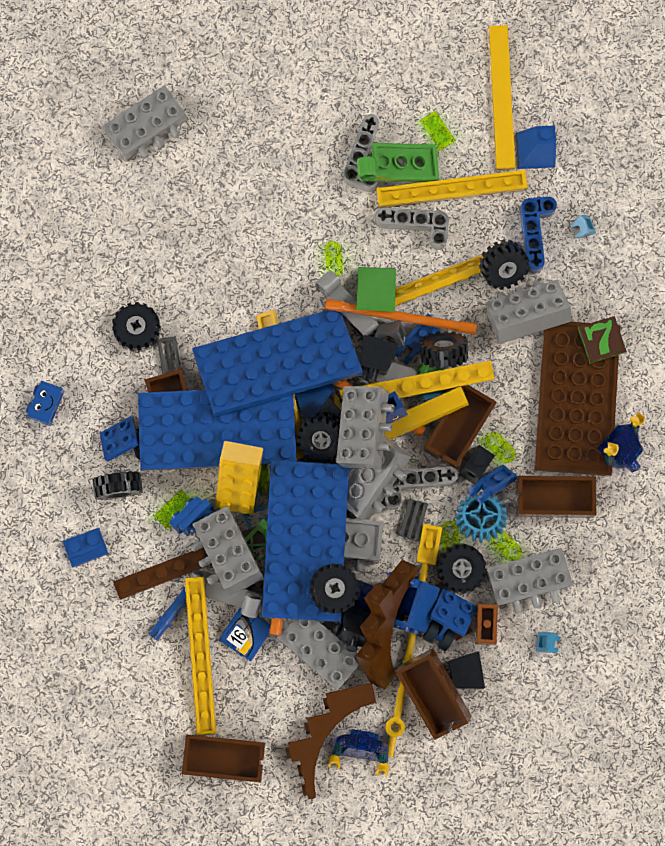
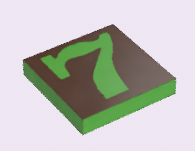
(602, 339)

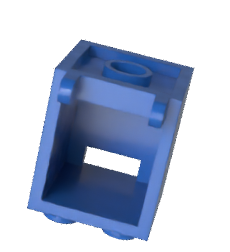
(418, 605)

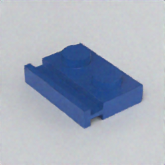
(190, 505)
(201, 511)
(85, 547)

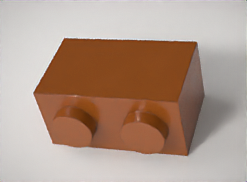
(486, 624)

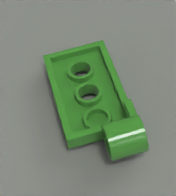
(384, 167)

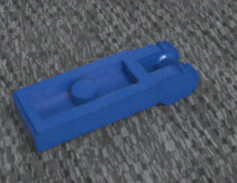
(413, 340)
(492, 483)

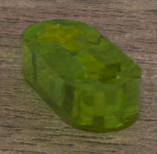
(338, 257)
(497, 450)
(445, 535)
(509, 542)

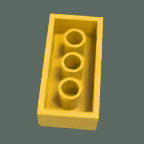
(239, 477)

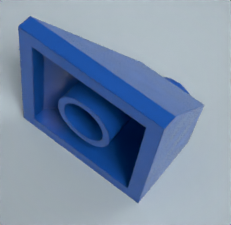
(536, 147)

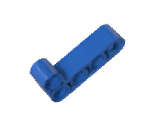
(535, 235)

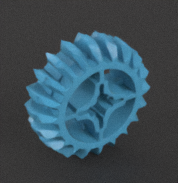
(464, 516)

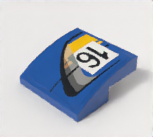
(245, 634)

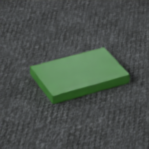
(376, 289)

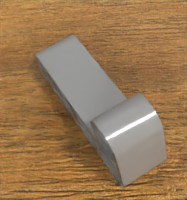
(363, 151)
(411, 223)
(331, 288)
(421, 482)
(248, 599)

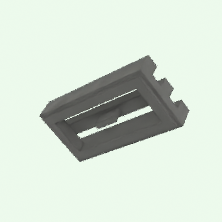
(166, 340)
(409, 535)

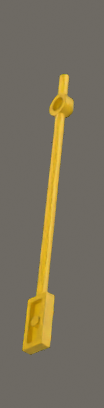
(427, 556)

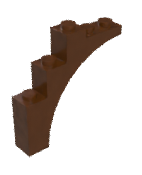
(378, 627)
(319, 727)

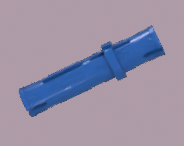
(170, 614)

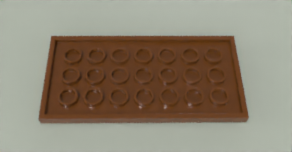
(574, 404)

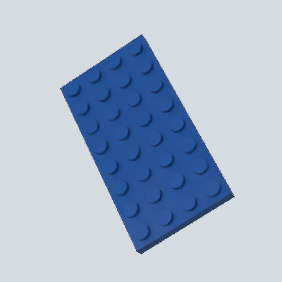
(276, 361)
(182, 432)
(302, 535)

